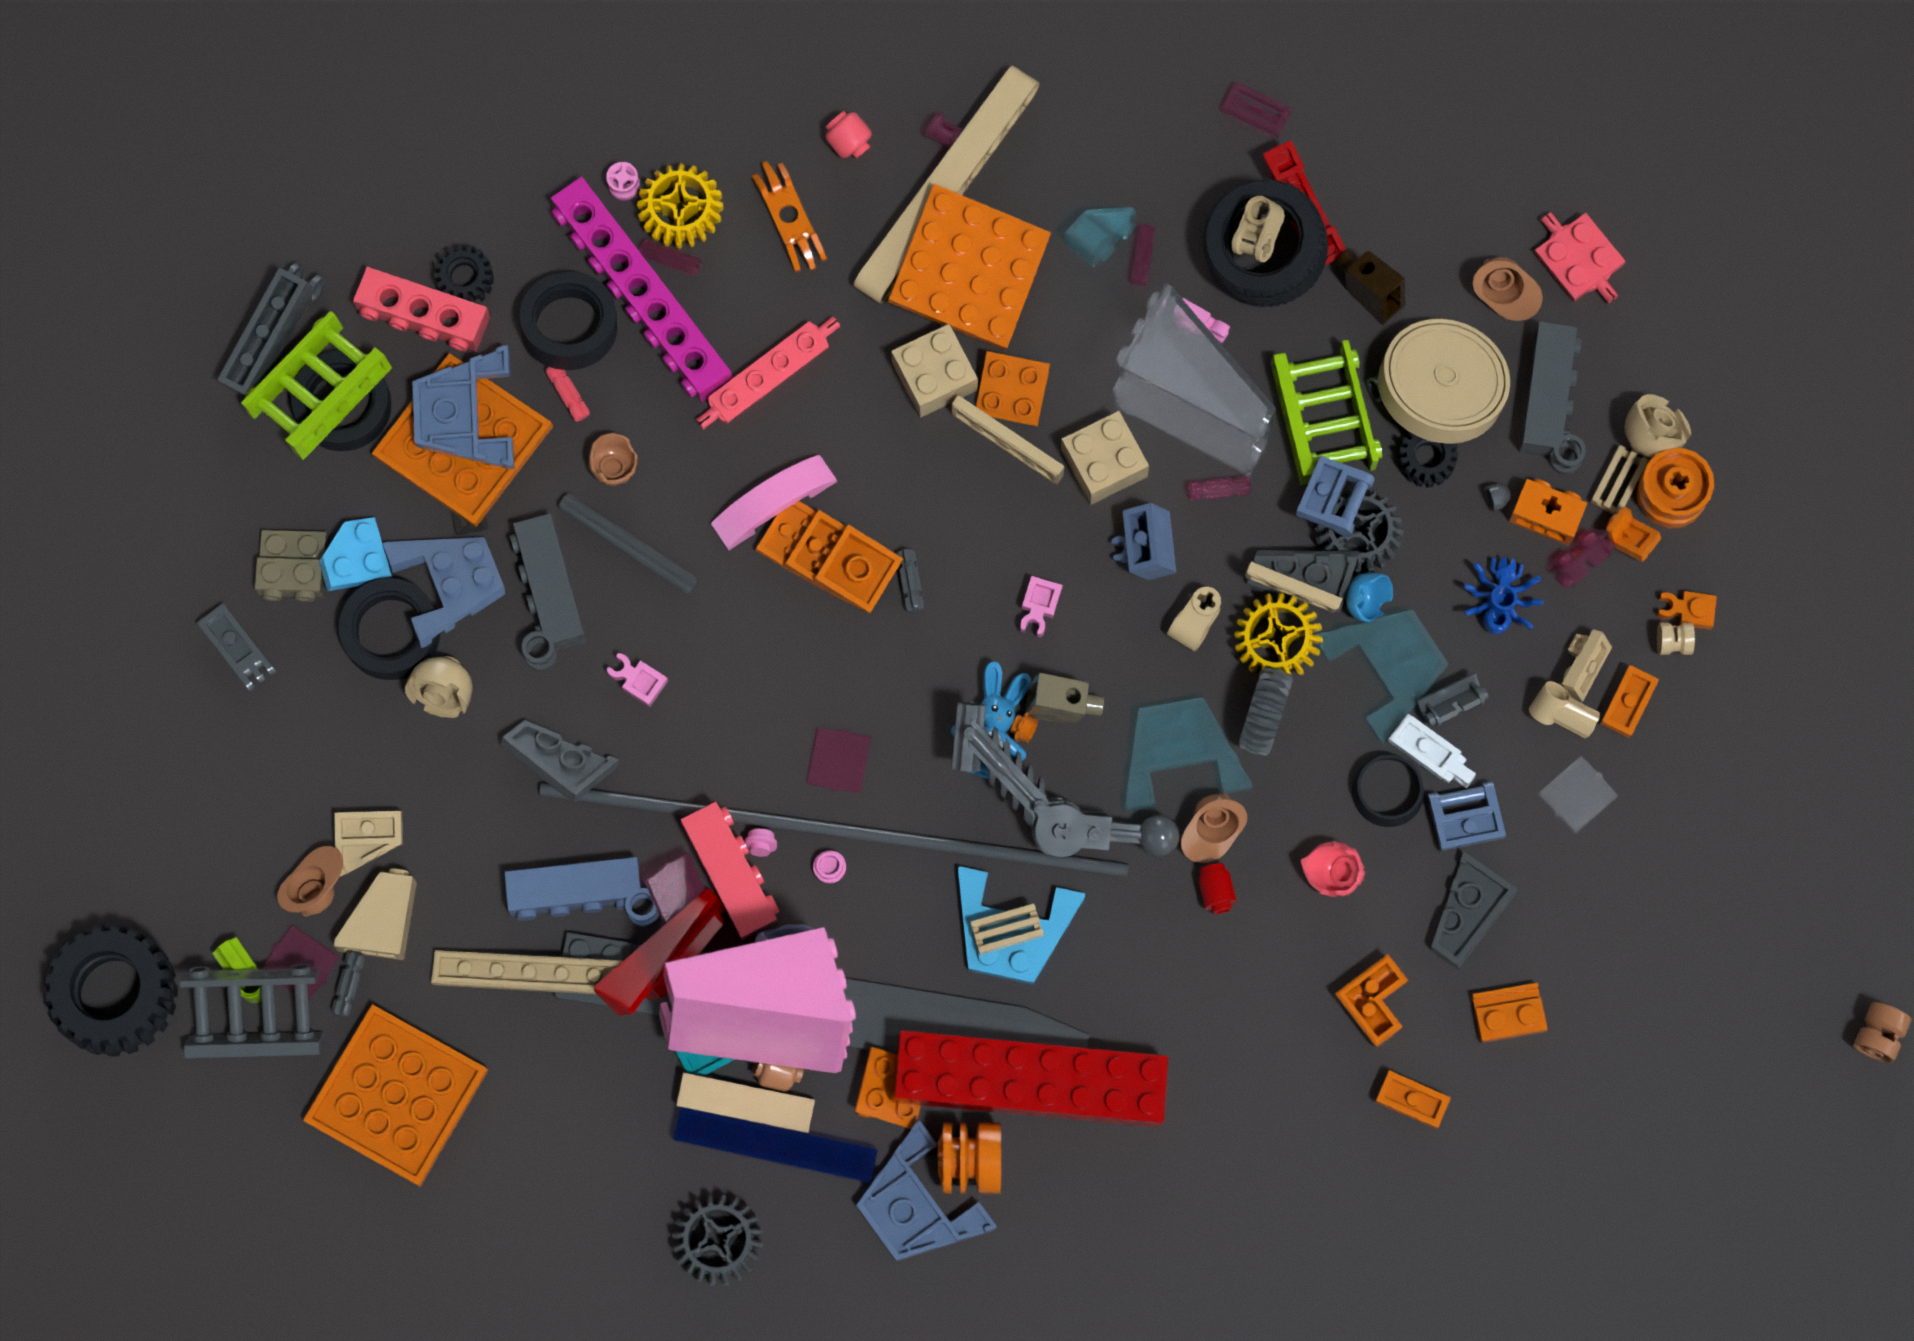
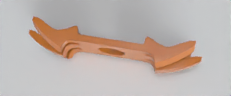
(794, 232)

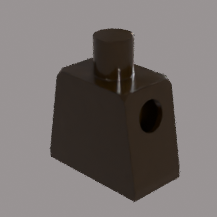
(1374, 284)

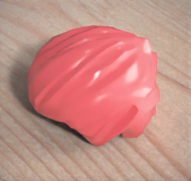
(1333, 869)

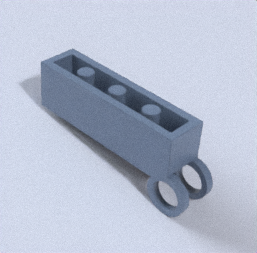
(578, 887)

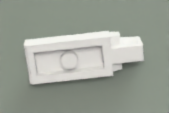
(1431, 751)

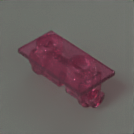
(1571, 562)

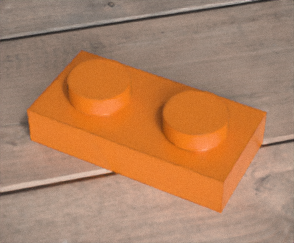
(1629, 701)
(1413, 1100)

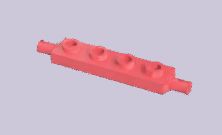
(767, 372)

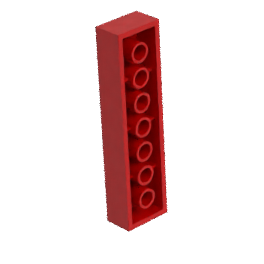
(1030, 1079)

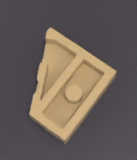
(366, 836)

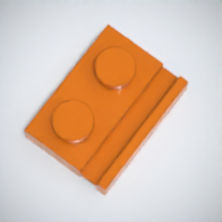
(1509, 1012)

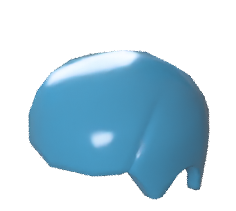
(1367, 595)

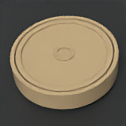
(1444, 381)

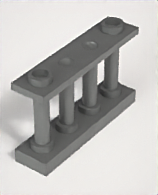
(237, 1041)

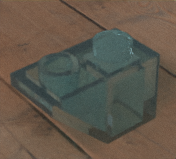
(1097, 232)

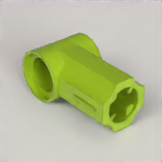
(233, 956)

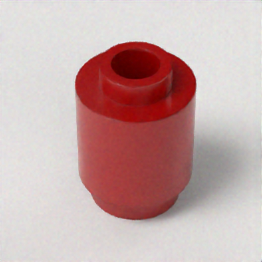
(1217, 888)

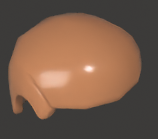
(612, 459)

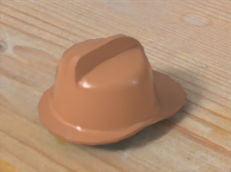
(1507, 289)
(1213, 828)
(312, 882)

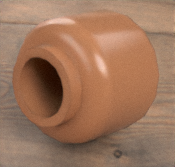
(776, 1076)

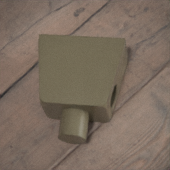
(1049, 699)

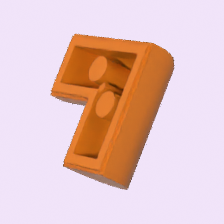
(1365, 998)

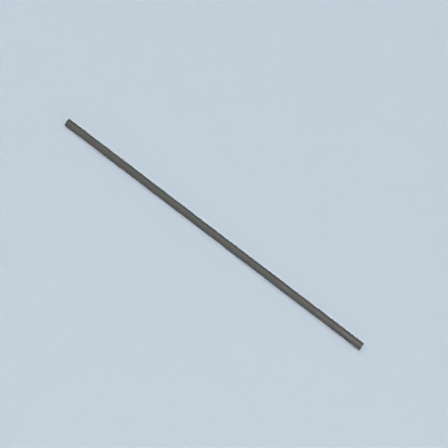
(852, 832)

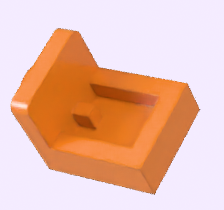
(1632, 535)

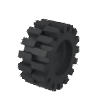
(461, 257)
(1423, 474)

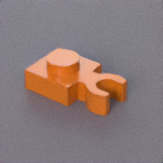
(1692, 608)

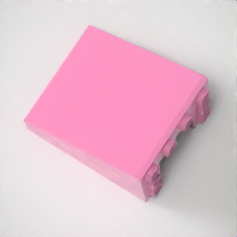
(762, 1003)

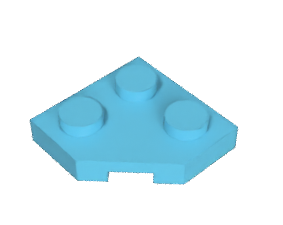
(354, 556)

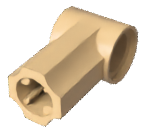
(1556, 706)

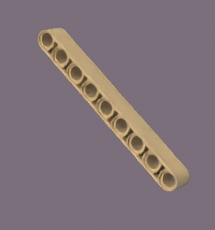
(953, 173)

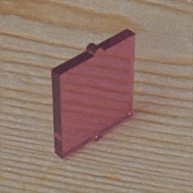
(839, 760)
(674, 886)
(301, 949)

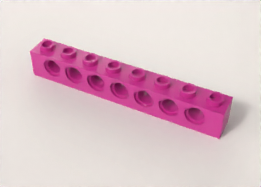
(579, 200)

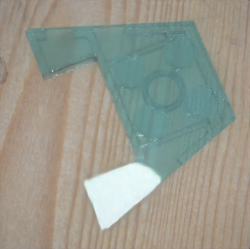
(1400, 655)
(1176, 738)

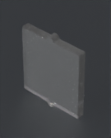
(1578, 794)

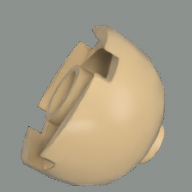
(1655, 427)
(441, 686)

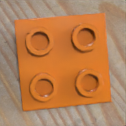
(1012, 388)
(877, 1092)

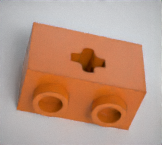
(1558, 525)

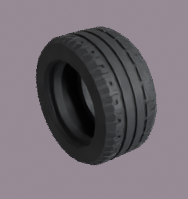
(1275, 286)

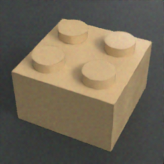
(934, 370)
(1104, 457)

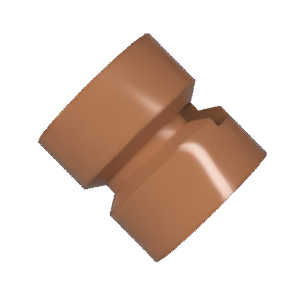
(1885, 1021)

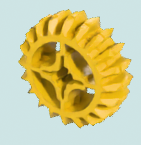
(667, 206)
(1294, 634)

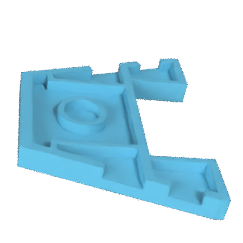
(1020, 961)

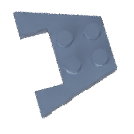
(448, 411)
(460, 573)
(906, 1213)

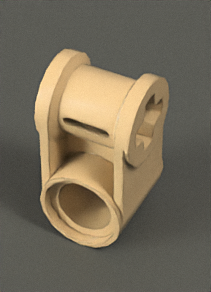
(1257, 230)
(1193, 622)

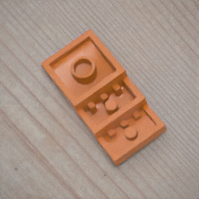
(829, 555)

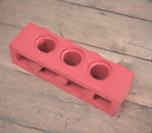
(379, 286)

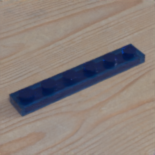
(775, 1145)

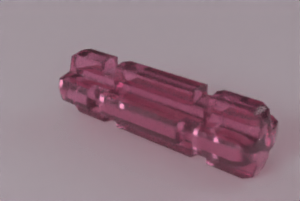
(1143, 255)
(670, 257)
(1219, 488)

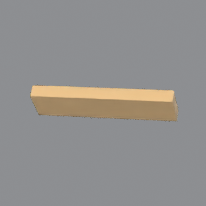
(1007, 440)
(745, 1102)

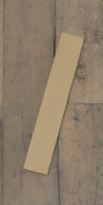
(519, 972)

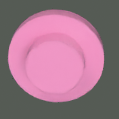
(760, 842)
(829, 866)

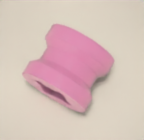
(622, 173)

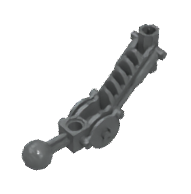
(1055, 822)

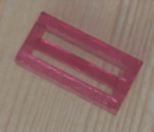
(1251, 120)

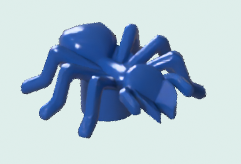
(1502, 598)

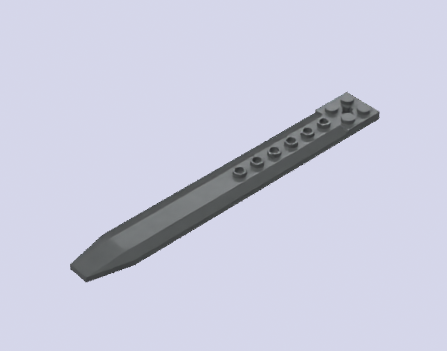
(878, 1008)

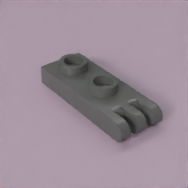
(235, 645)

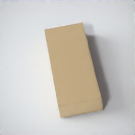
(1293, 587)

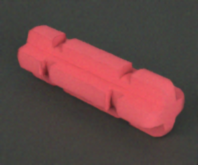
(568, 393)

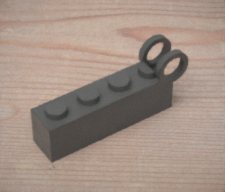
(270, 328)
(1548, 396)
(550, 588)

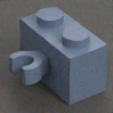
(1147, 542)

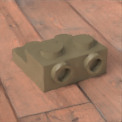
(291, 565)

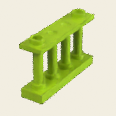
(1292, 403)
(337, 405)

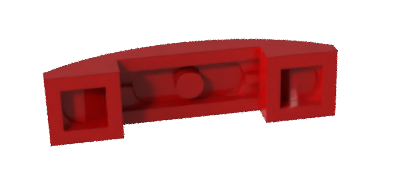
(1285, 165)

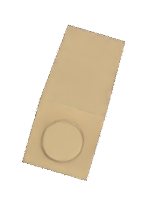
(381, 918)

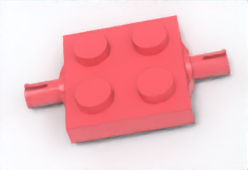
(1579, 257)

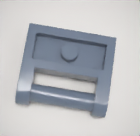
(1325, 490)
(1467, 826)

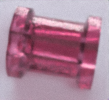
(943, 131)

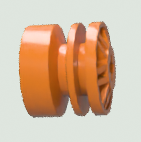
(971, 1158)

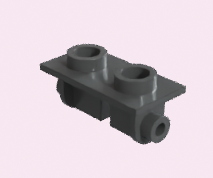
(1452, 699)

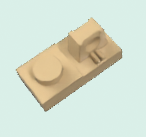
(1589, 656)

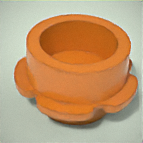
(1024, 728)

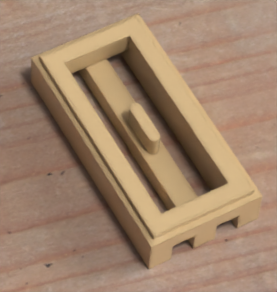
(1631, 457)
(1000, 917)

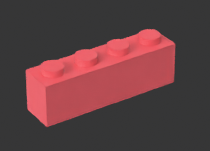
(729, 871)

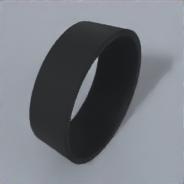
(1374, 817)

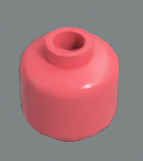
(848, 135)

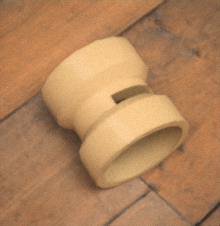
(1675, 638)

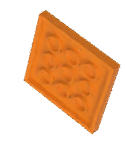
(969, 267)
(457, 482)
(396, 1095)

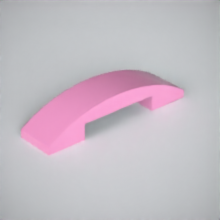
(772, 498)

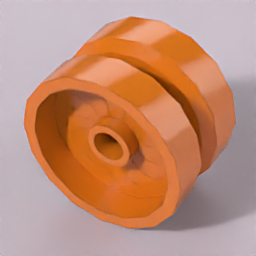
(1675, 488)

